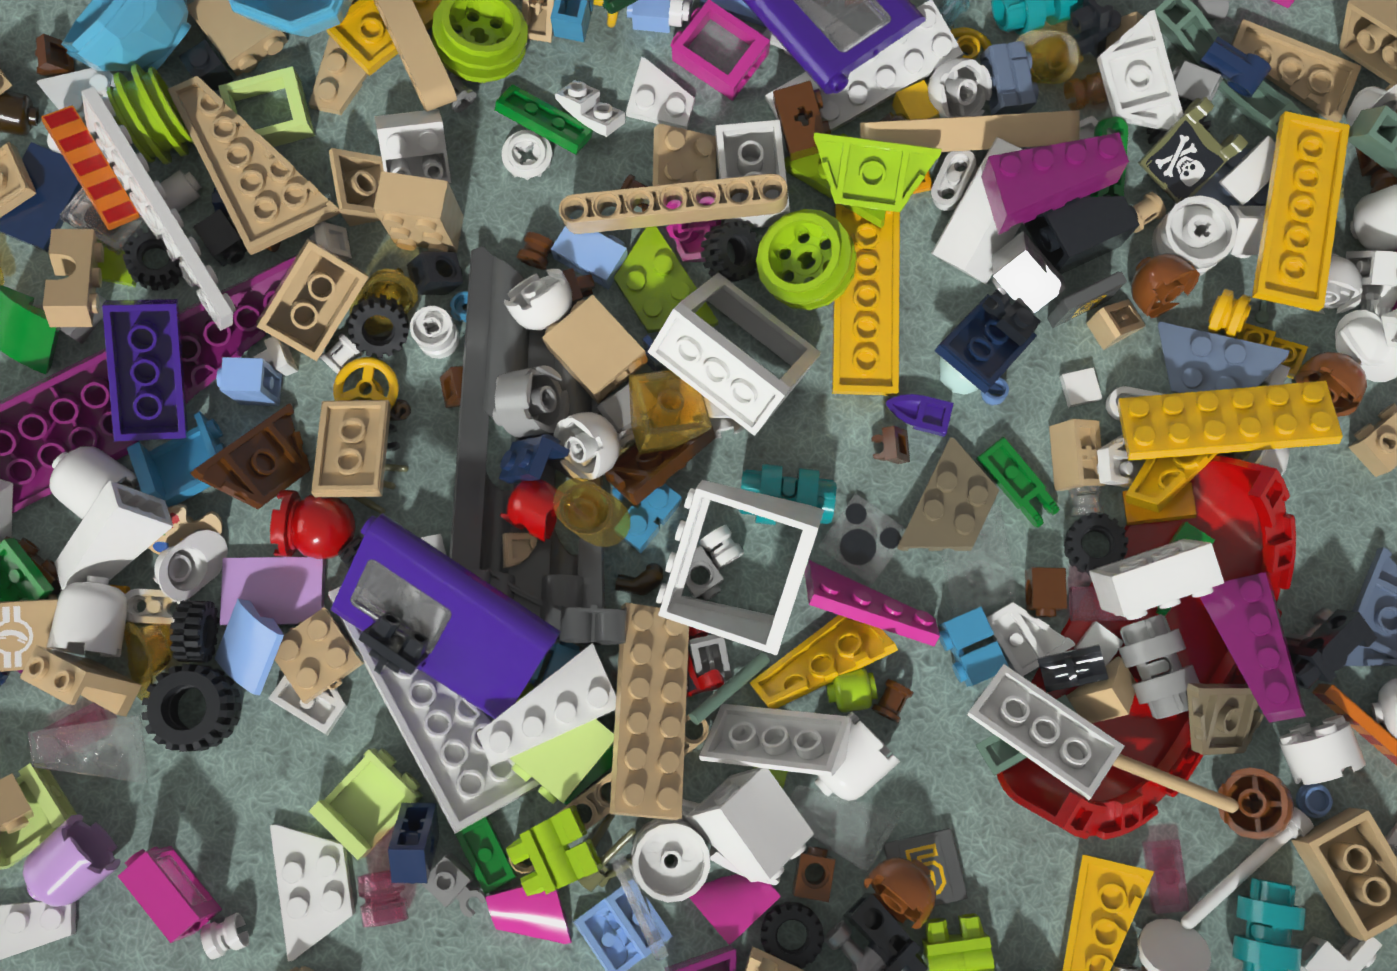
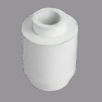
(180, 190)

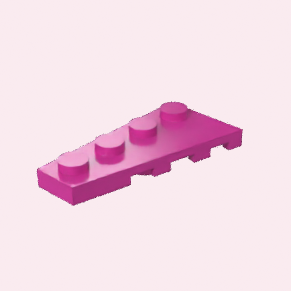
(858, 602)

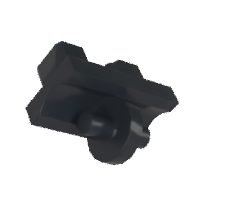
(1094, 25)
(393, 650)
(1073, 668)

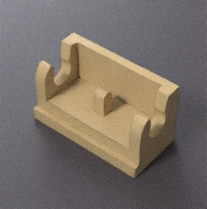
(1075, 453)

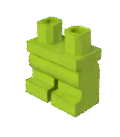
(550, 854)
(960, 951)

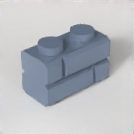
(1011, 78)

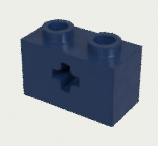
(413, 843)

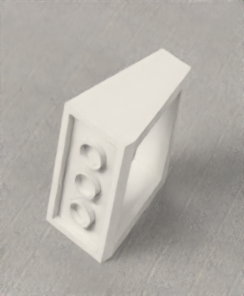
(720, 367)
(734, 623)

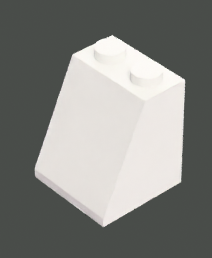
(752, 824)

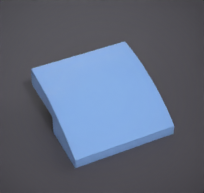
(249, 647)
(615, 933)

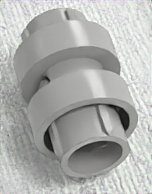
(1149, 641)

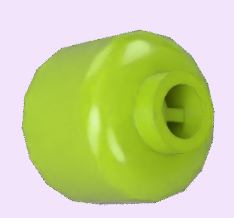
(852, 690)

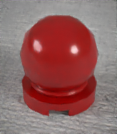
(311, 525)

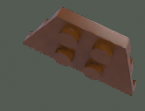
(258, 462)
(641, 474)

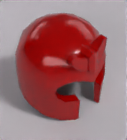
(532, 508)

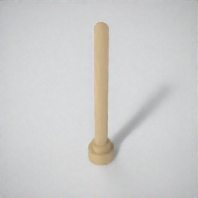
(1176, 783)

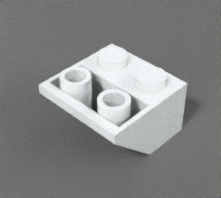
(413, 144)

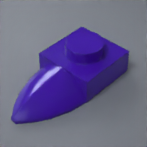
(922, 412)

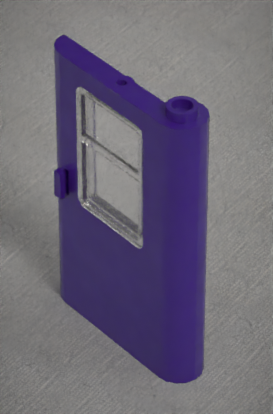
(836, 35)
(477, 635)

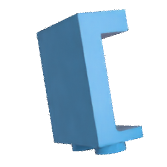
(168, 467)

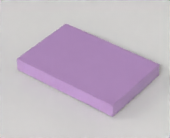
(276, 586)

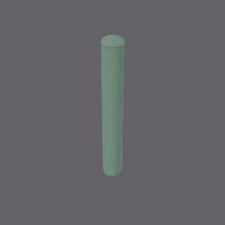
(729, 688)

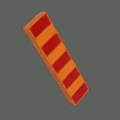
(90, 167)
(1358, 719)

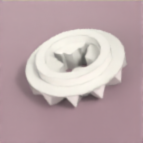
(523, 141)

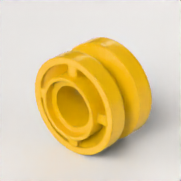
(1229, 313)

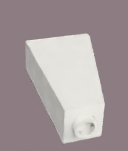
(112, 534)

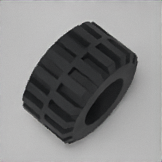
(163, 708)

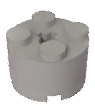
(530, 401)

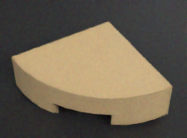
(517, 548)

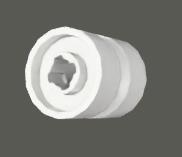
(434, 332)

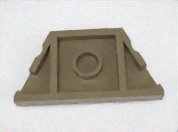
(951, 505)
(1222, 717)

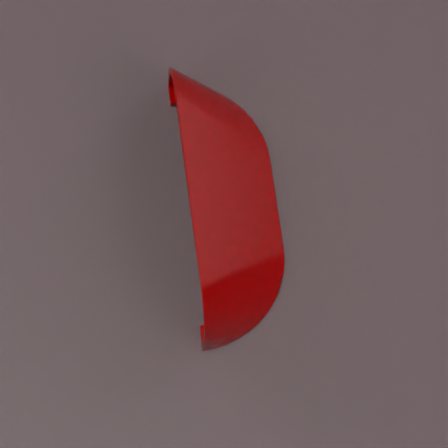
(1253, 535)

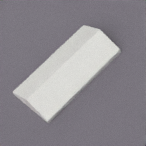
(971, 231)
(1046, 731)
(778, 739)

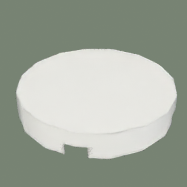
(1171, 947)

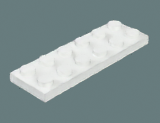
(890, 71)

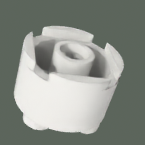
(1321, 751)

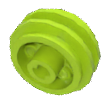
(489, 41)
(149, 114)
(832, 267)

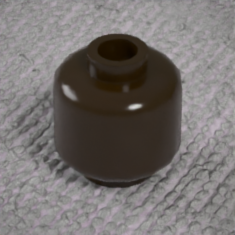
(17, 113)

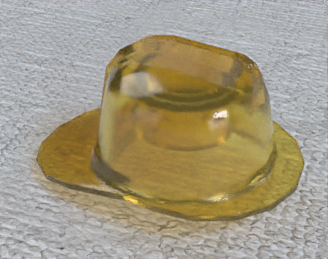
(1053, 55)
(392, 284)
(591, 512)
(147, 653)

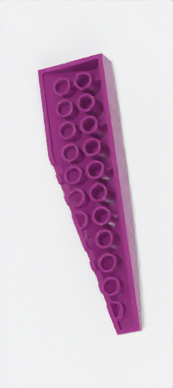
(75, 404)

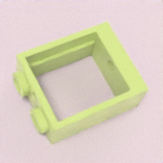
(287, 78)

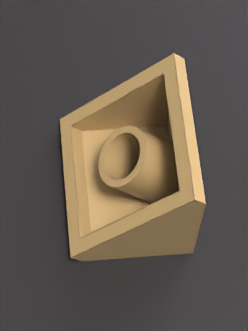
(356, 184)

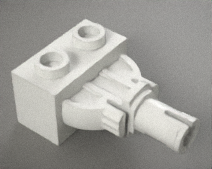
(1378, 279)

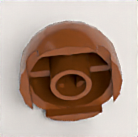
(1162, 280)
(1343, 376)
(1263, 803)
(903, 889)

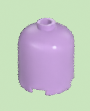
(69, 862)

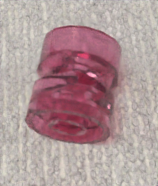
(382, 899)

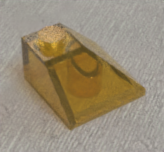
(665, 411)

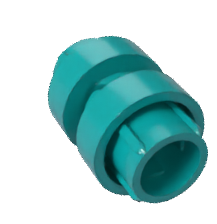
(1031, 14)
(804, 489)
(1269, 927)

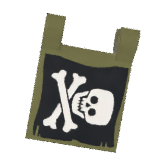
(1189, 154)

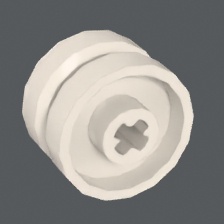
(1197, 231)
(674, 880)

